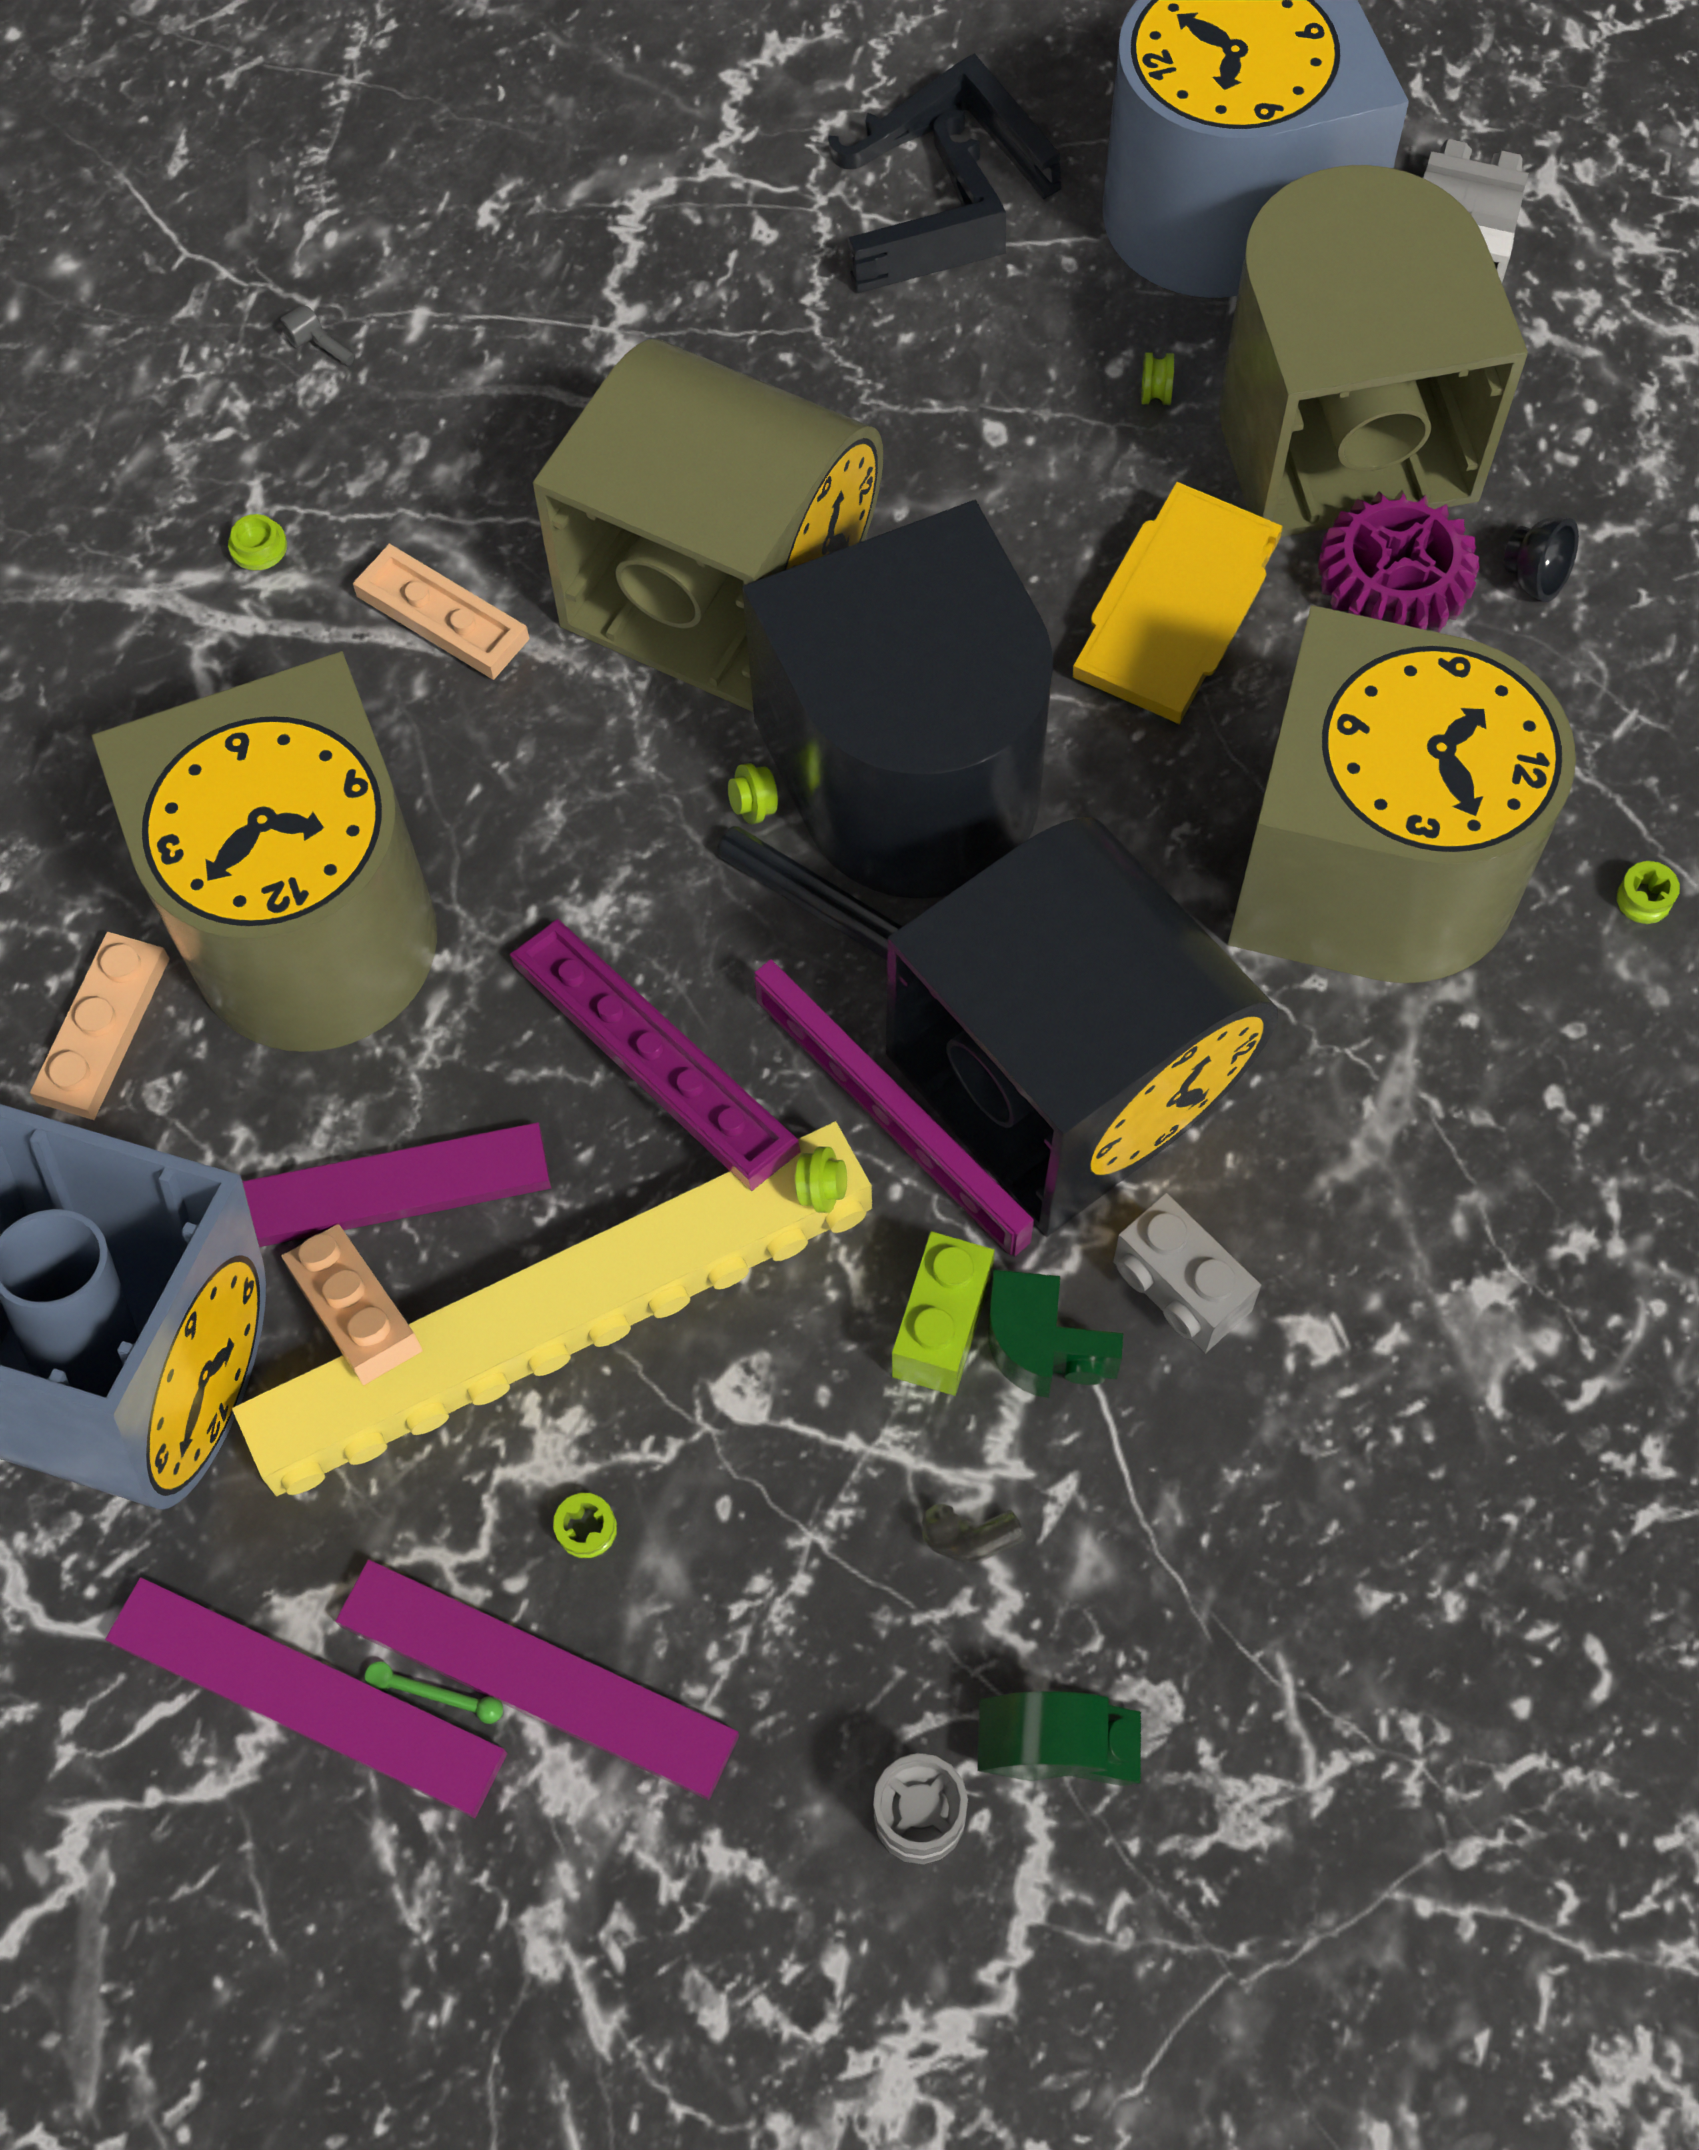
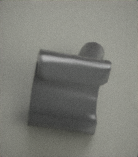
(304, 325)

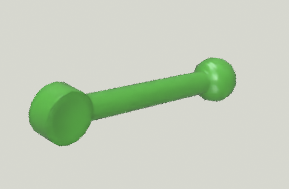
(382, 1678)

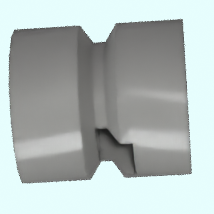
(920, 1808)

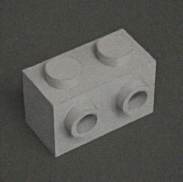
(1185, 1273)

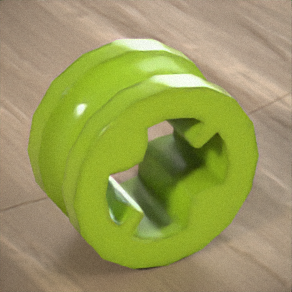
(1157, 378)
(1660, 881)
(574, 1508)

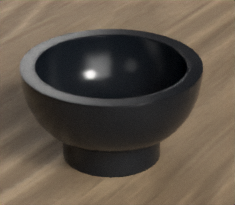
(1543, 556)

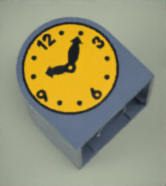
(1225, 112)
(121, 1309)

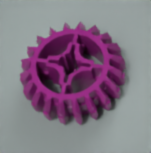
(1399, 551)

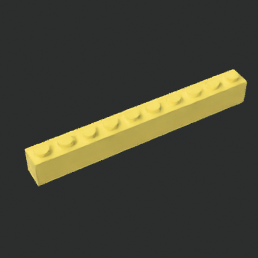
(543, 1318)

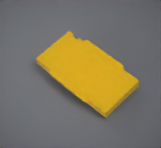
(1177, 602)

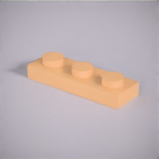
(441, 611)
(100, 1026)
(351, 1304)

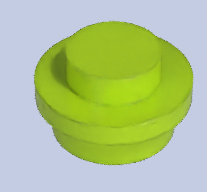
(257, 542)
(753, 793)
(820, 1179)

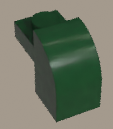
(1032, 1347)
(1059, 1736)

